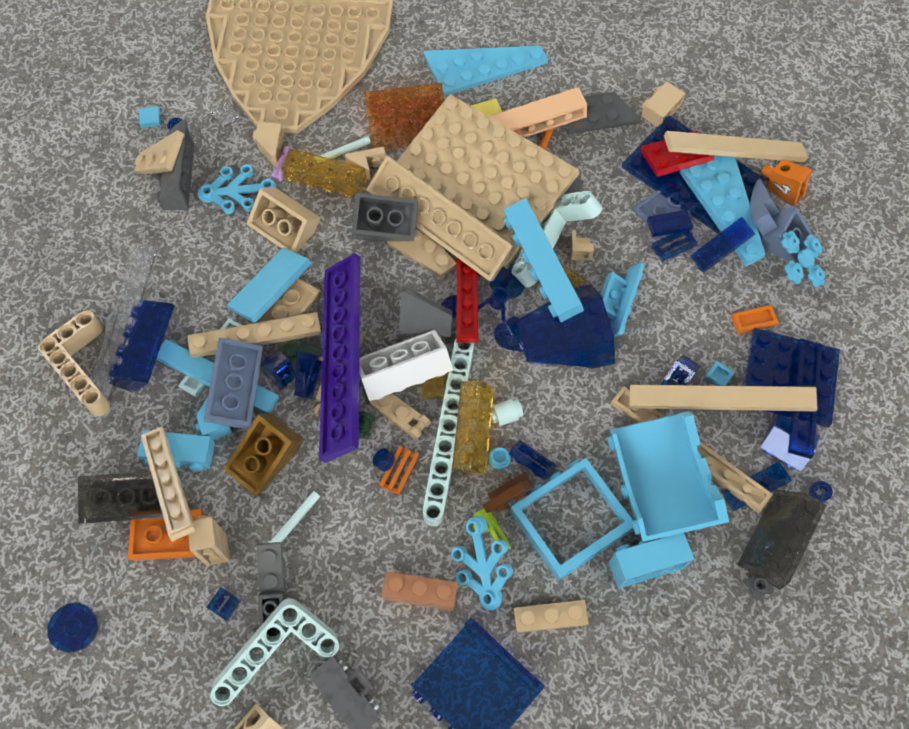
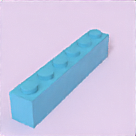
(543, 260)

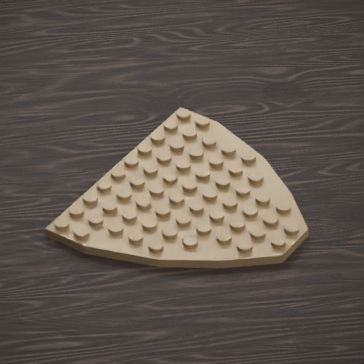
(294, 56)

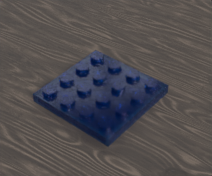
(774, 363)

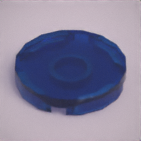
(72, 628)

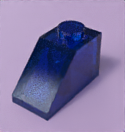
(279, 370)
(681, 372)

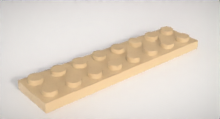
(444, 219)

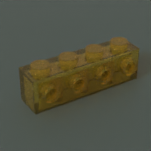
(323, 173)
(473, 428)

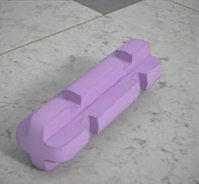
(277, 173)

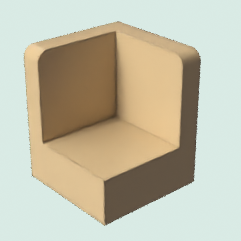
(580, 247)

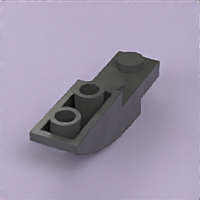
(271, 581)

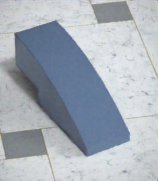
(763, 208)

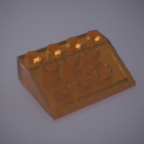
(401, 113)

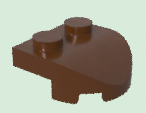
(511, 491)

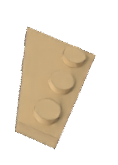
(160, 156)
(426, 253)

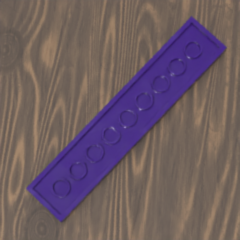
(341, 360)

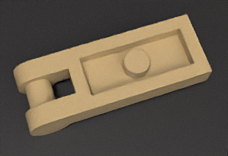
(401, 414)

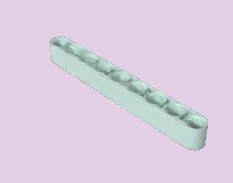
(445, 437)

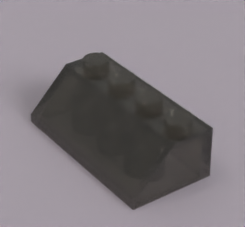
(117, 497)
(782, 537)

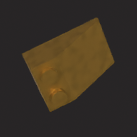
(263, 453)

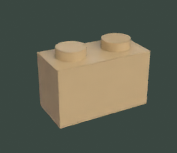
(662, 103)

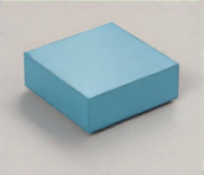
(149, 117)
(719, 374)

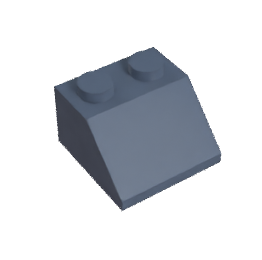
(787, 220)

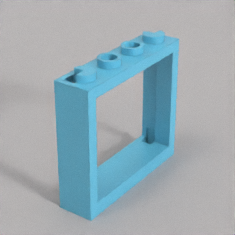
(561, 571)

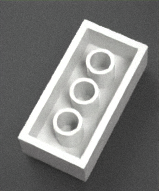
(403, 365)

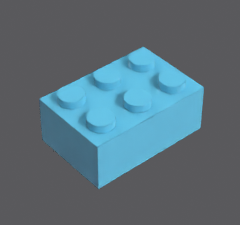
(650, 559)

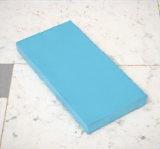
(269, 285)

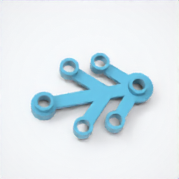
(233, 190)
(483, 566)

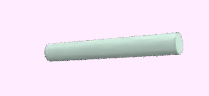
(347, 148)
(296, 517)

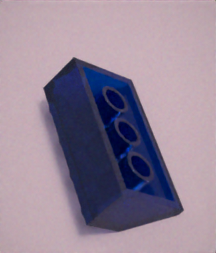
(140, 345)

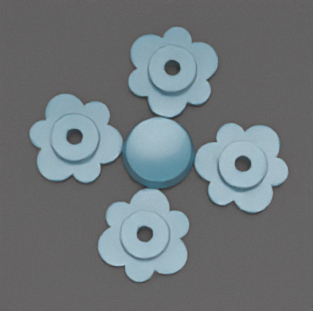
(805, 258)

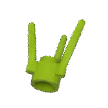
(491, 524)

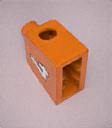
(787, 180)

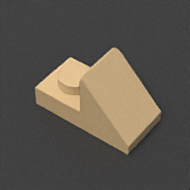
(367, 158)

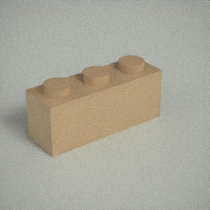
(209, 541)

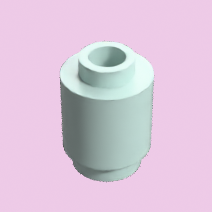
(506, 412)

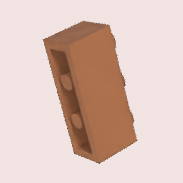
(419, 591)

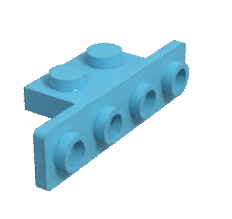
(619, 296)

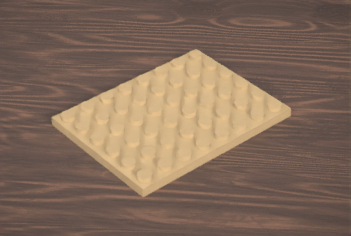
(486, 167)

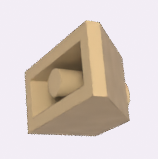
(269, 140)

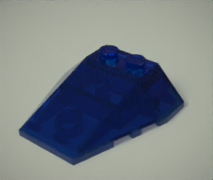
(578, 341)

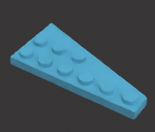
(473, 67)
(724, 197)

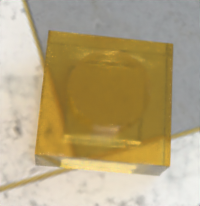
(433, 388)

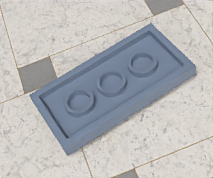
(233, 384)

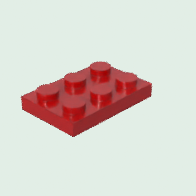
(666, 162)

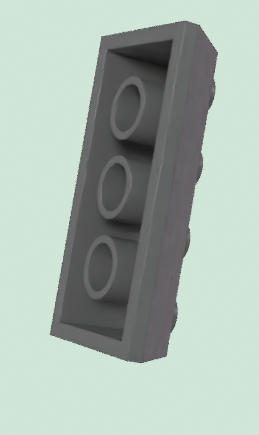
(177, 184)

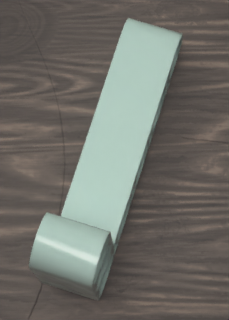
(569, 208)
(269, 644)

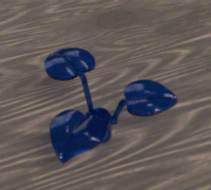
(504, 287)

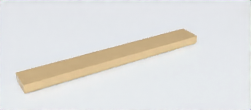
(735, 146)
(723, 397)
(721, 470)

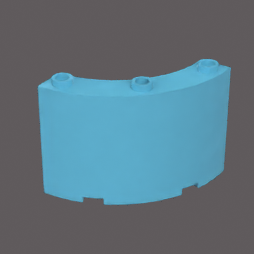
(666, 477)

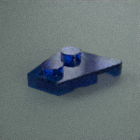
(306, 374)

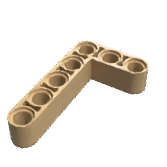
(64, 343)

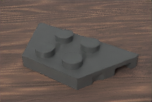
(604, 112)

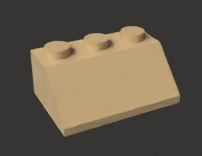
(282, 219)

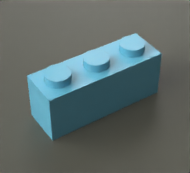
(187, 450)

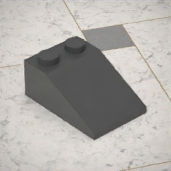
(384, 218)

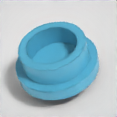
(499, 458)

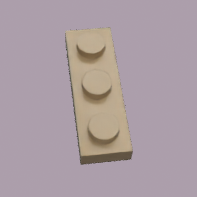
(550, 616)

